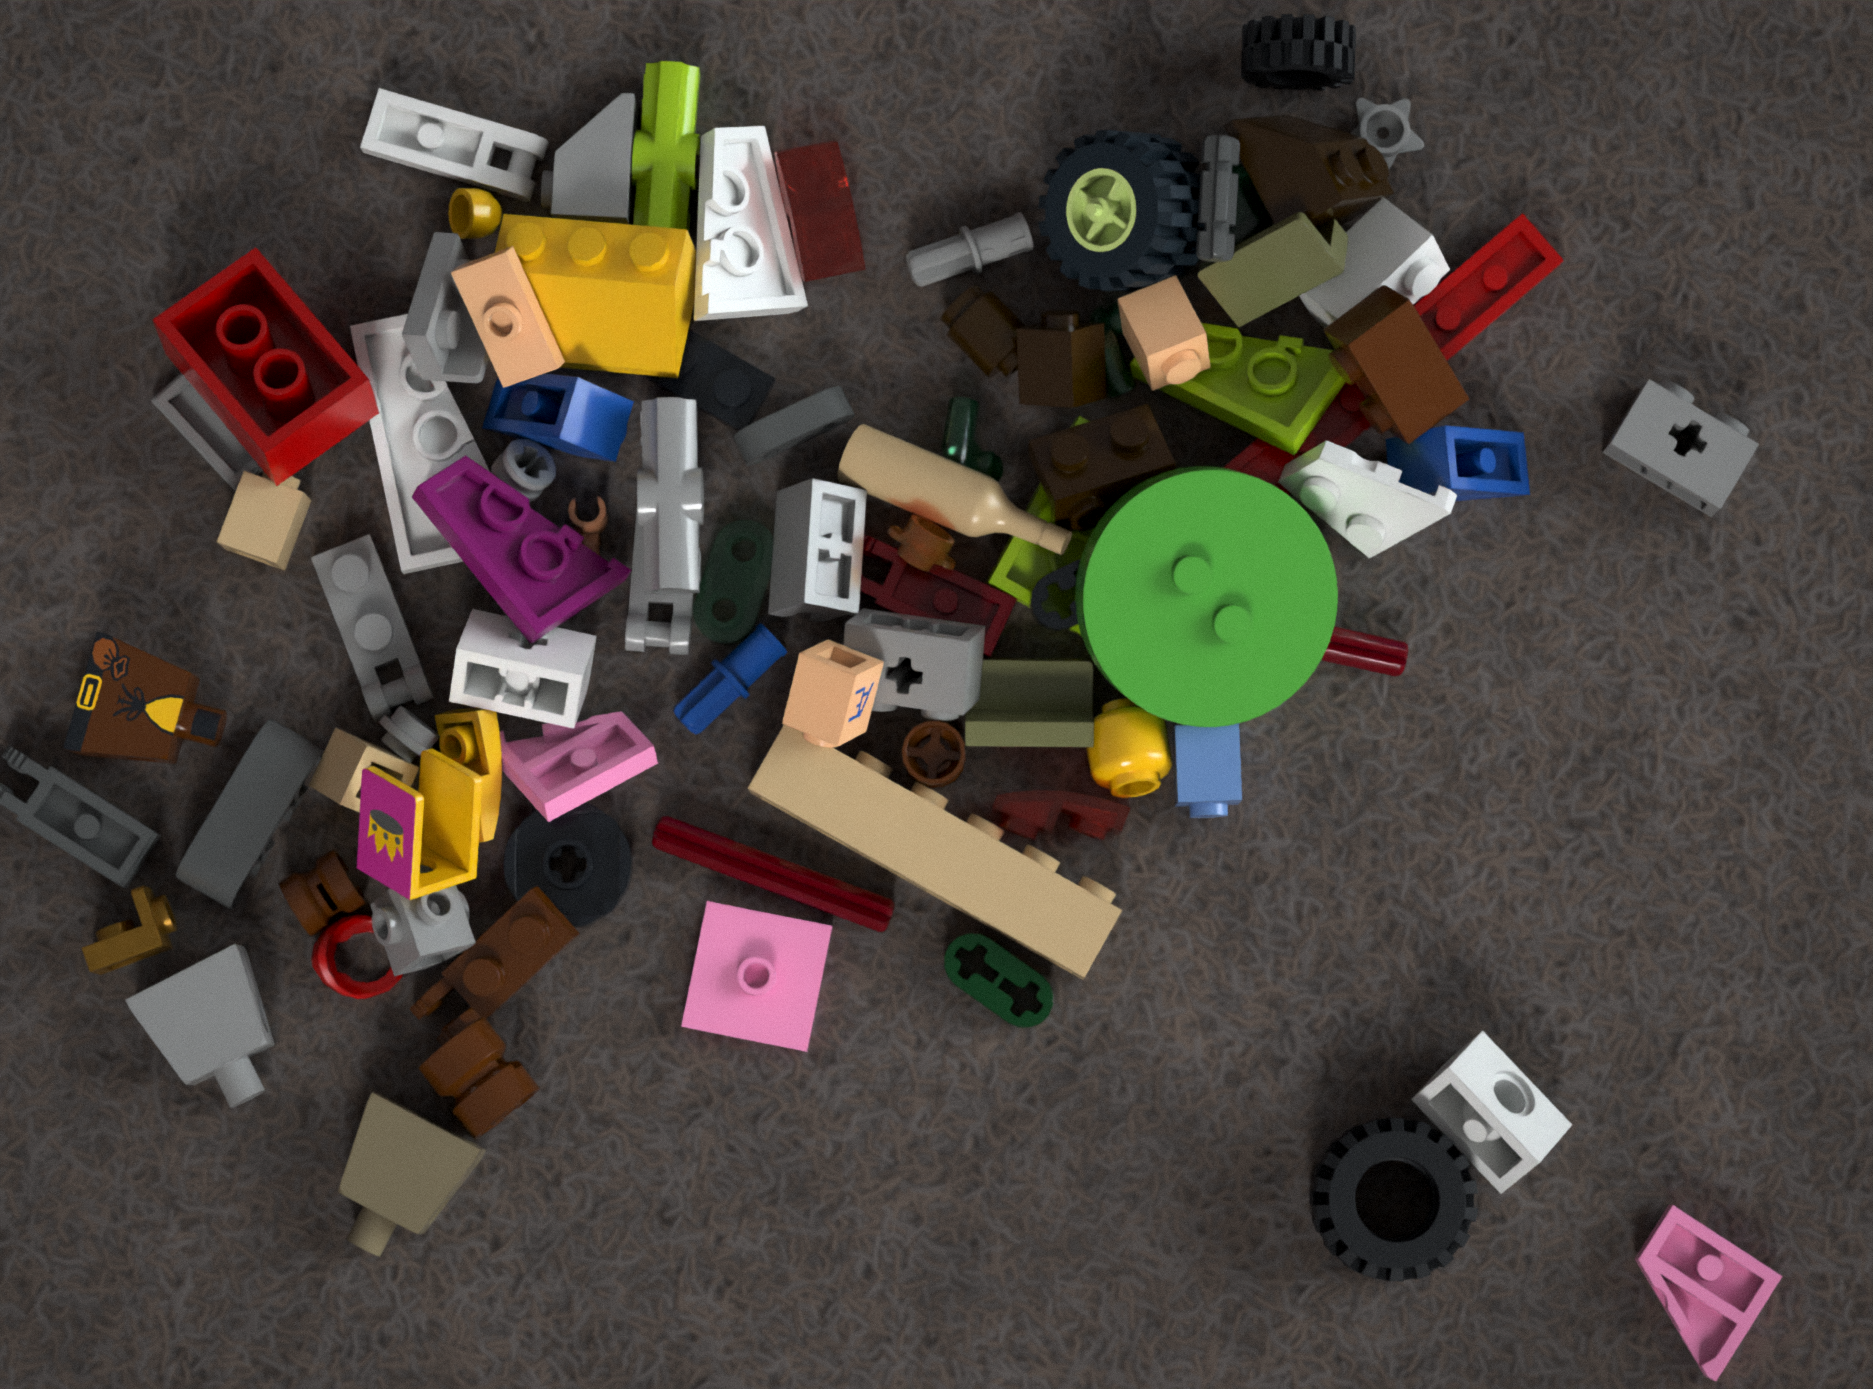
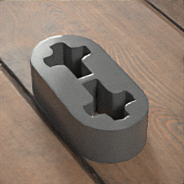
(793, 425)

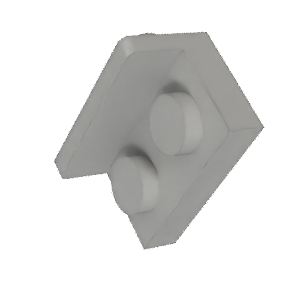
(438, 322)

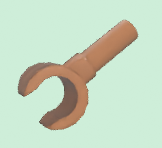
(592, 529)

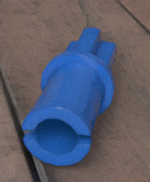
(729, 680)

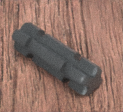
(1217, 198)

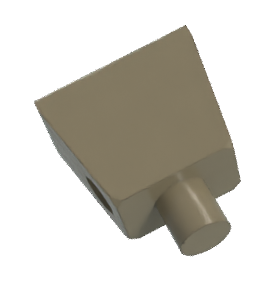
(402, 1171)

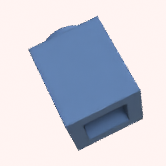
(1207, 769)

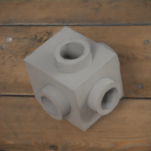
(422, 930)

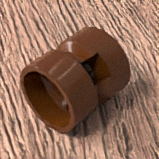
(479, 1078)

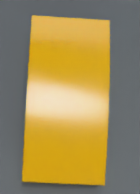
(474, 741)

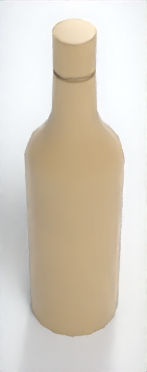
(939, 490)

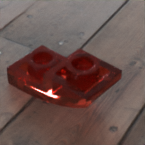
(820, 210)
(1038, 810)

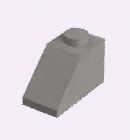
(595, 168)

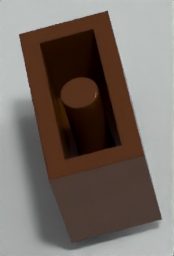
(1394, 365)

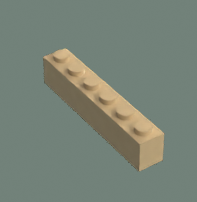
(938, 851)

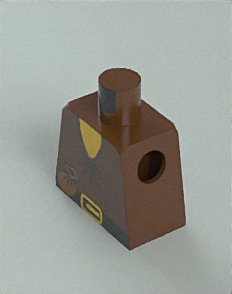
(138, 707)

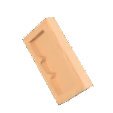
(508, 317)

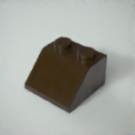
(1310, 168)

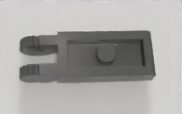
(79, 821)

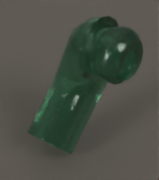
(959, 440)

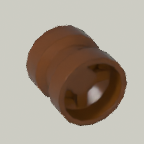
(934, 744)
(309, 899)

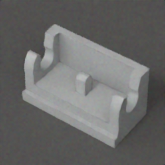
(817, 550)

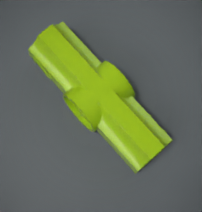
(666, 145)

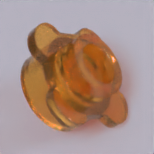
(923, 543)

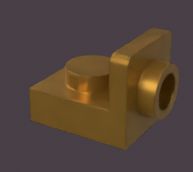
(124, 944)

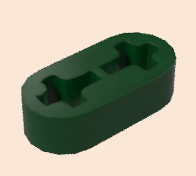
(1007, 967)

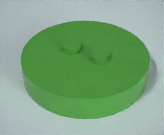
(1206, 596)

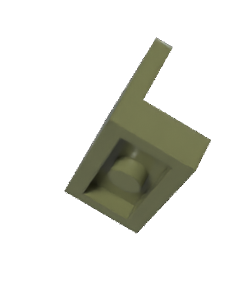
(1276, 267)
(1033, 704)

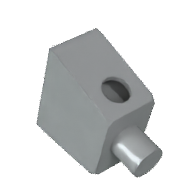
(209, 1023)

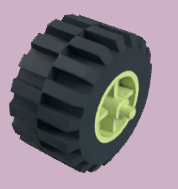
(1122, 210)

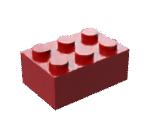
(266, 366)

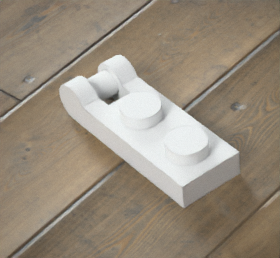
(452, 144)

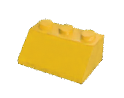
(609, 290)

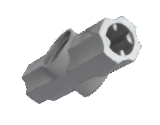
(670, 496)

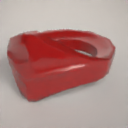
(324, 963)

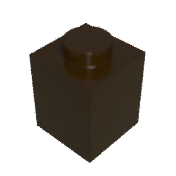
(1061, 361)

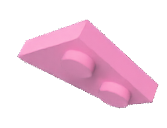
(576, 763)
(1704, 1287)

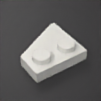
(1362, 497)

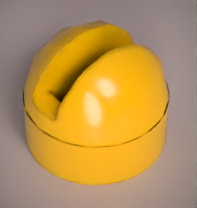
(474, 213)

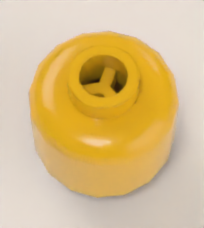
(1129, 750)

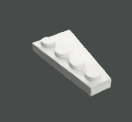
(413, 438)

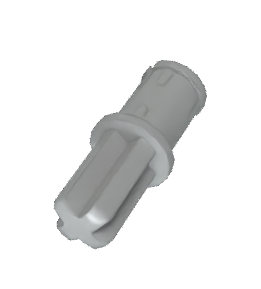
(969, 250)

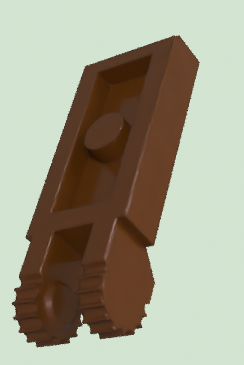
(500, 961)

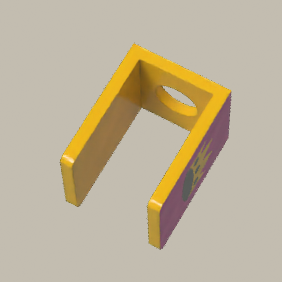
(420, 827)

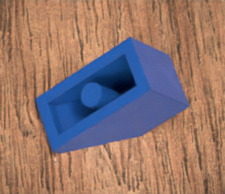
(561, 415)
(1463, 459)

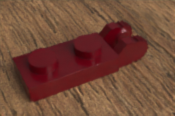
(936, 594)

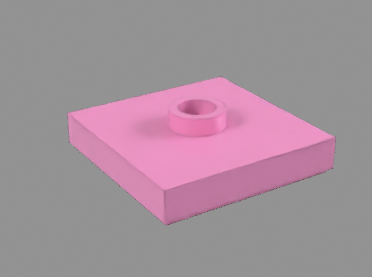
(757, 976)

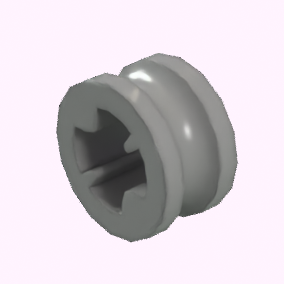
(532, 460)

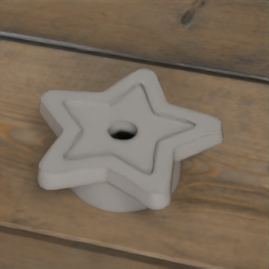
(1392, 117)

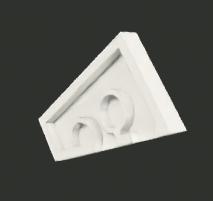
(742, 231)

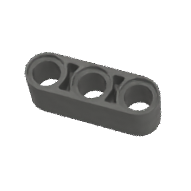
(248, 812)

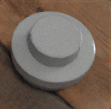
(407, 734)

